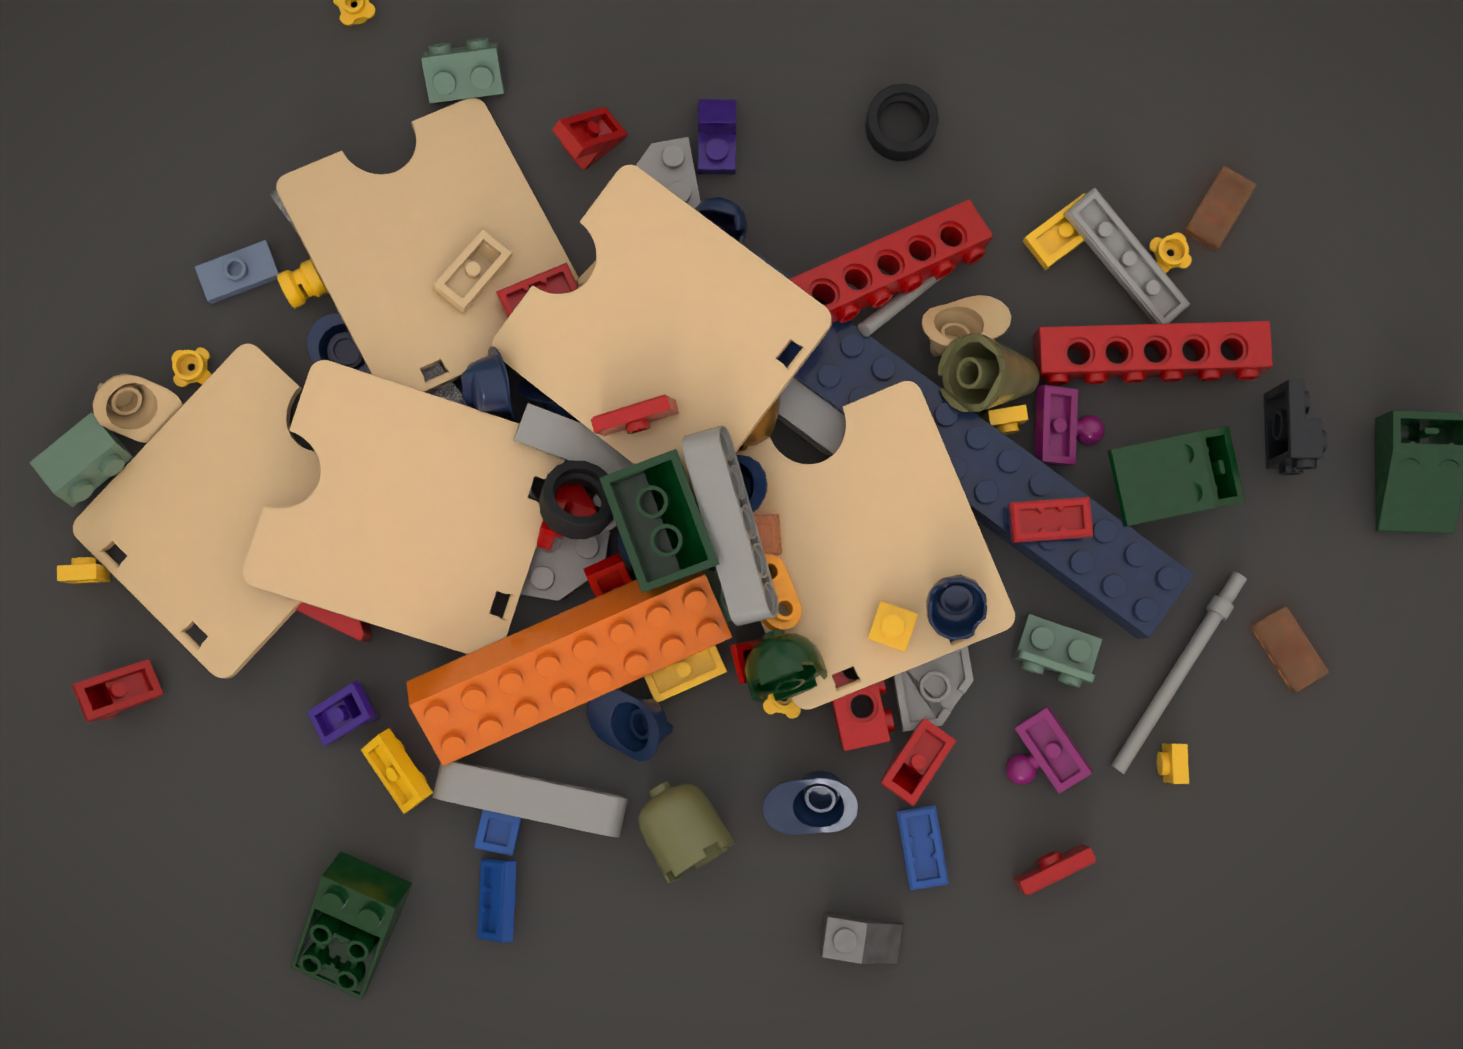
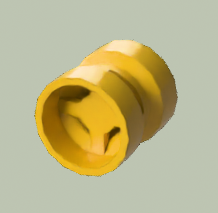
(307, 276)

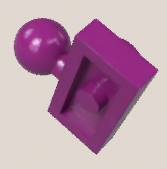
(1058, 426)
(1051, 750)

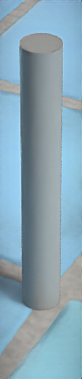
(892, 307)

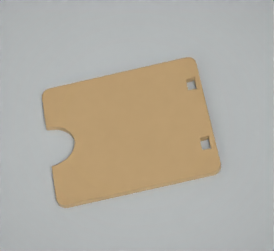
(395, 233)
(667, 314)
(193, 506)
(410, 513)
(875, 528)

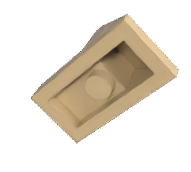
(465, 278)

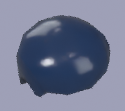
(726, 216)
(956, 607)

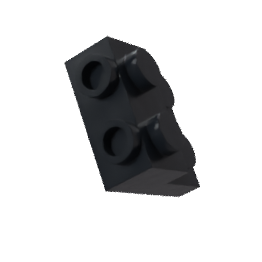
(1291, 438)

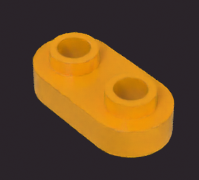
(785, 594)

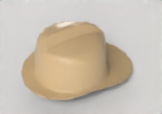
(965, 317)
(134, 406)

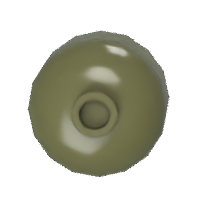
(682, 829)

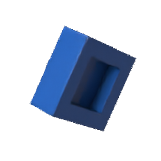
(498, 832)

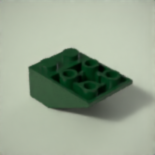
(1418, 471)
(1176, 476)
(350, 924)

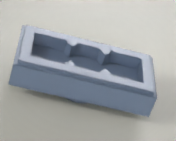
(238, 272)

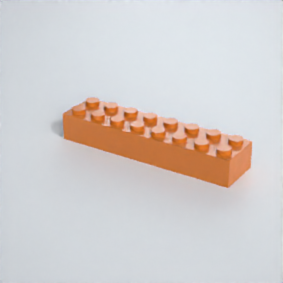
(563, 663)

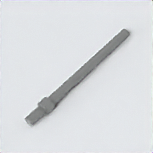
(1218, 609)

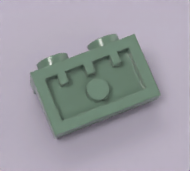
(1057, 649)

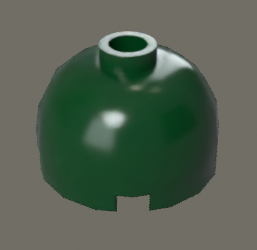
(783, 666)

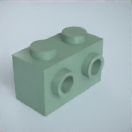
(81, 460)

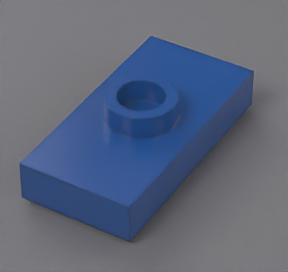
(922, 847)
(497, 899)

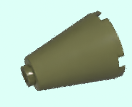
(984, 373)

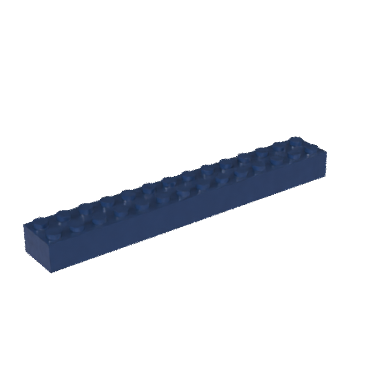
(1111, 571)

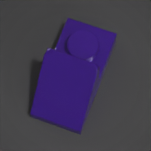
(716, 136)
(343, 713)

